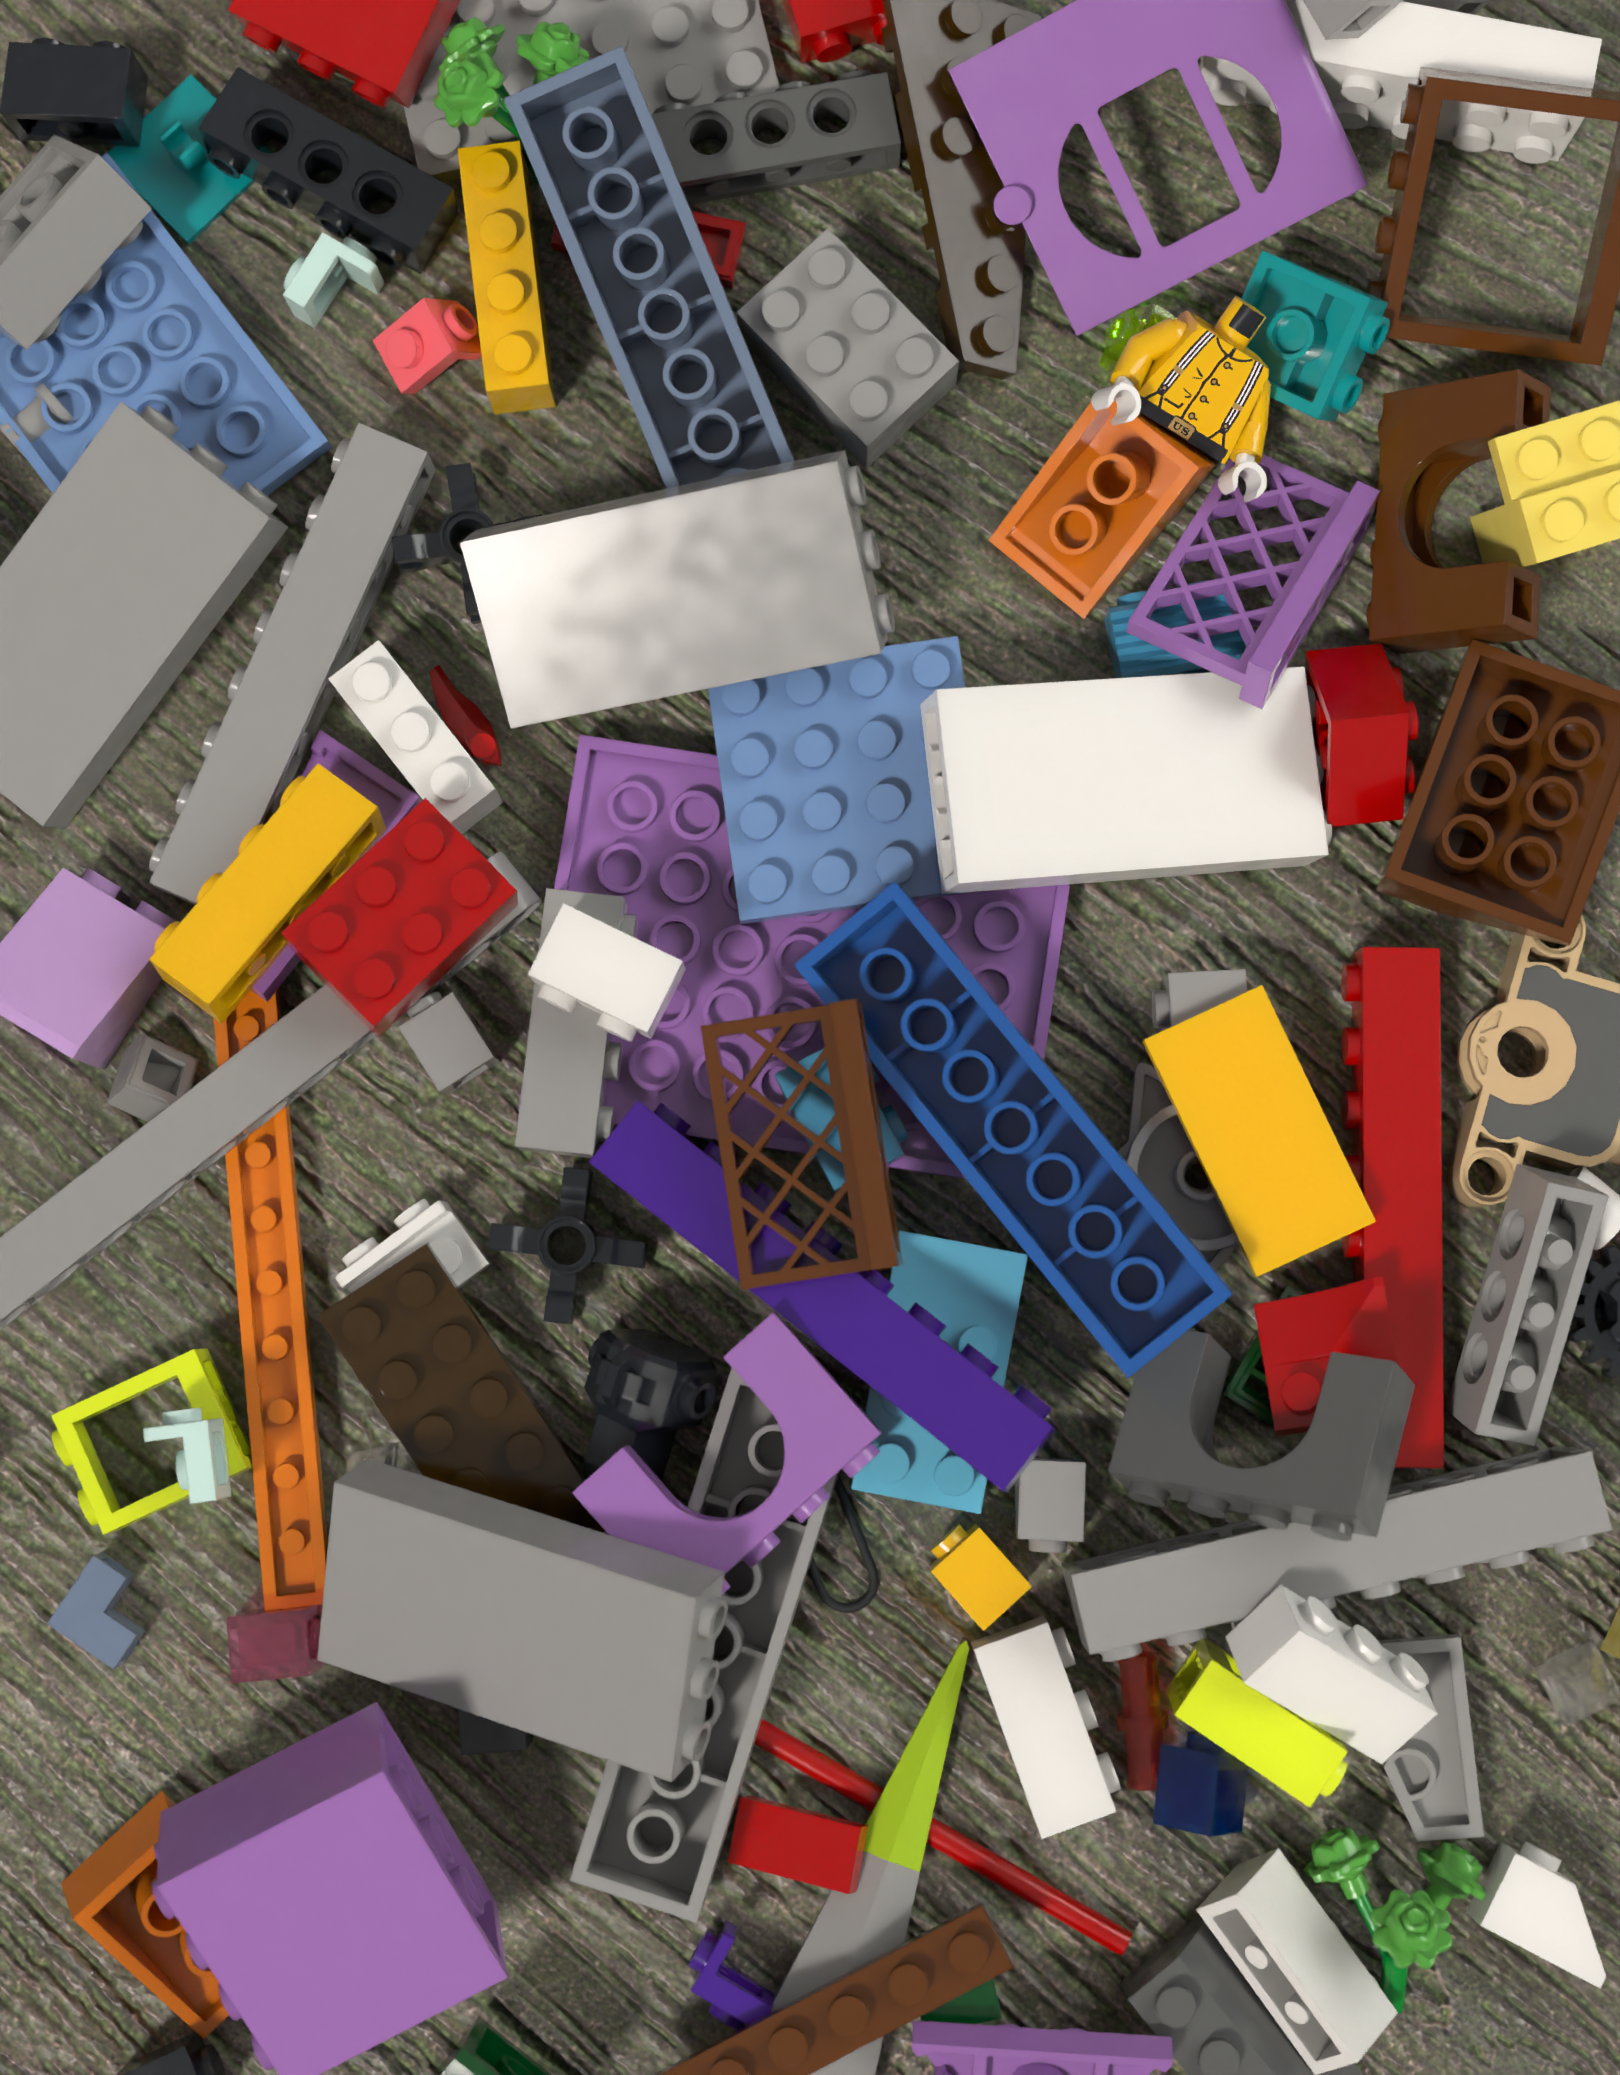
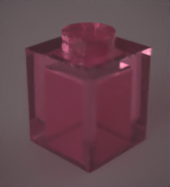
(273, 1643)

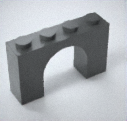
(1328, 1481)

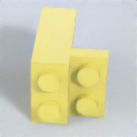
(1555, 487)

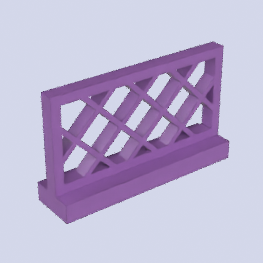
(1294, 604)

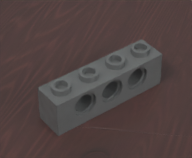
(805, 153)

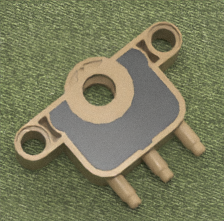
(1569, 1099)

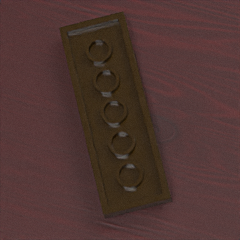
(452, 1390)

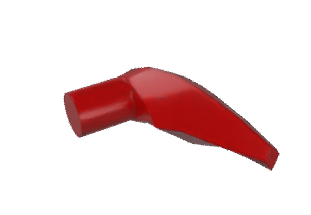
(465, 720)

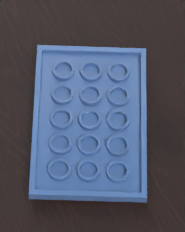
(163, 341)

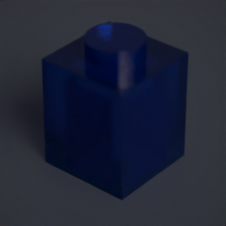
(1200, 1787)

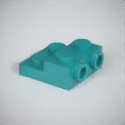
(1313, 335)

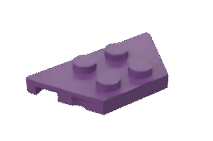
(1036, 2051)

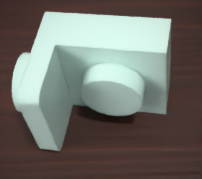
(203, 1462)

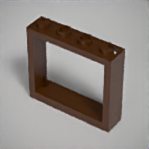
(1409, 175)

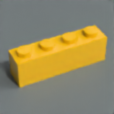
(506, 277)
(277, 875)

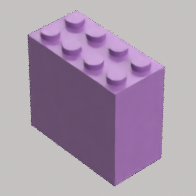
(328, 1897)

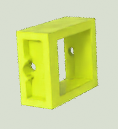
(73, 1445)
(1253, 1727)

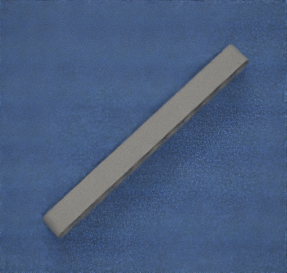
(197, 1132)

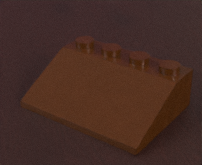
(1512, 798)

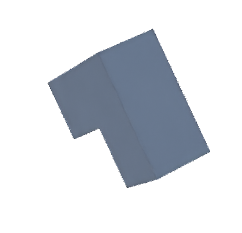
(88, 1612)

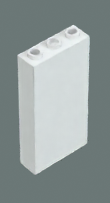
(1121, 780)

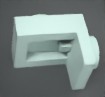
(318, 277)

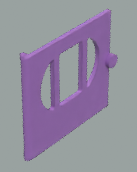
(1093, 51)

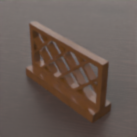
(858, 1133)

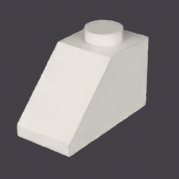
(1538, 1910)

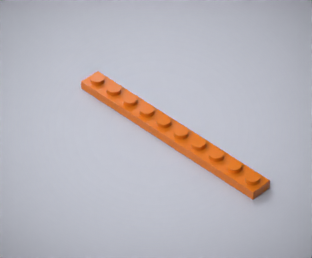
(275, 1340)

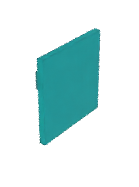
(173, 164)

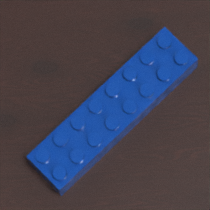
(1016, 1131)

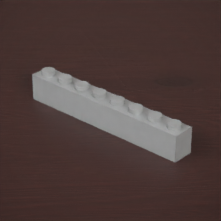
(299, 646)

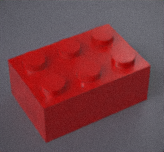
(401, 917)

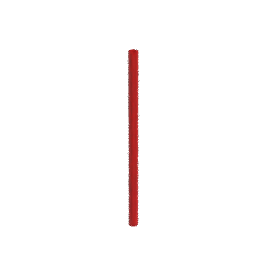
(949, 1841)

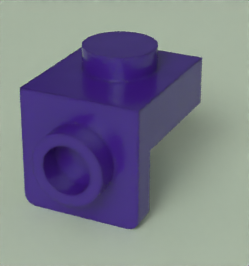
(733, 1996)

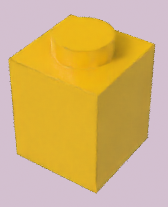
(977, 1574)

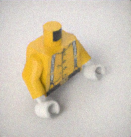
(1200, 387)

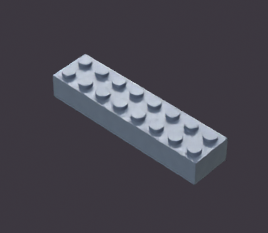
(647, 272)

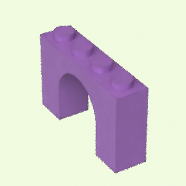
(820, 1435)

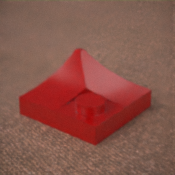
(1303, 1332)

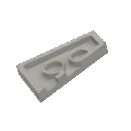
(1437, 1766)

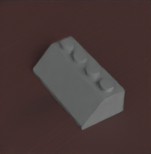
(1211, 2010)

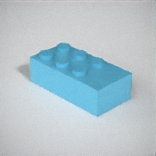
(977, 1298)

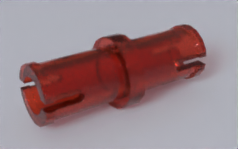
(1141, 1719)

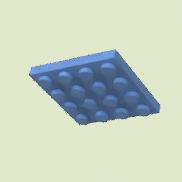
(831, 781)

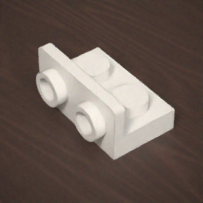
(417, 1226)

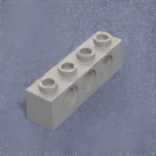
(1526, 1304)

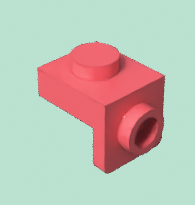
(428, 342)

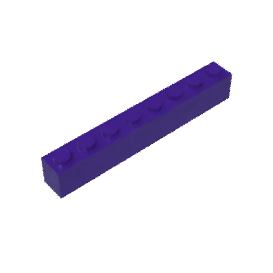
(842, 1313)

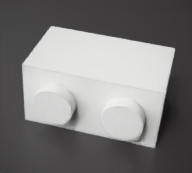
(606, 973)

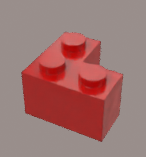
(1361, 734)

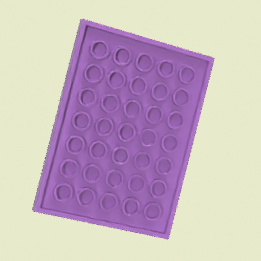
(657, 834)

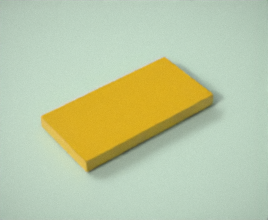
(1258, 1131)

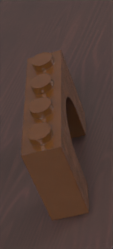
(1425, 443)

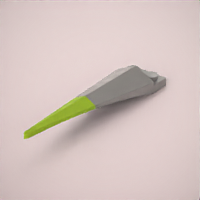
(876, 1916)

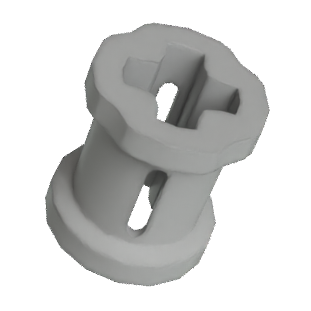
(31, 419)

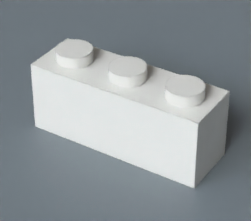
(415, 737)
(1331, 1673)
(1047, 1725)
(1297, 1962)

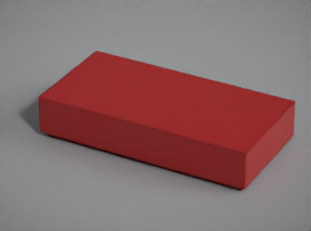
(798, 1844)

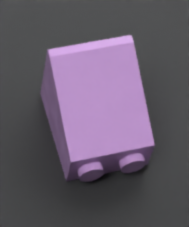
(80, 966)

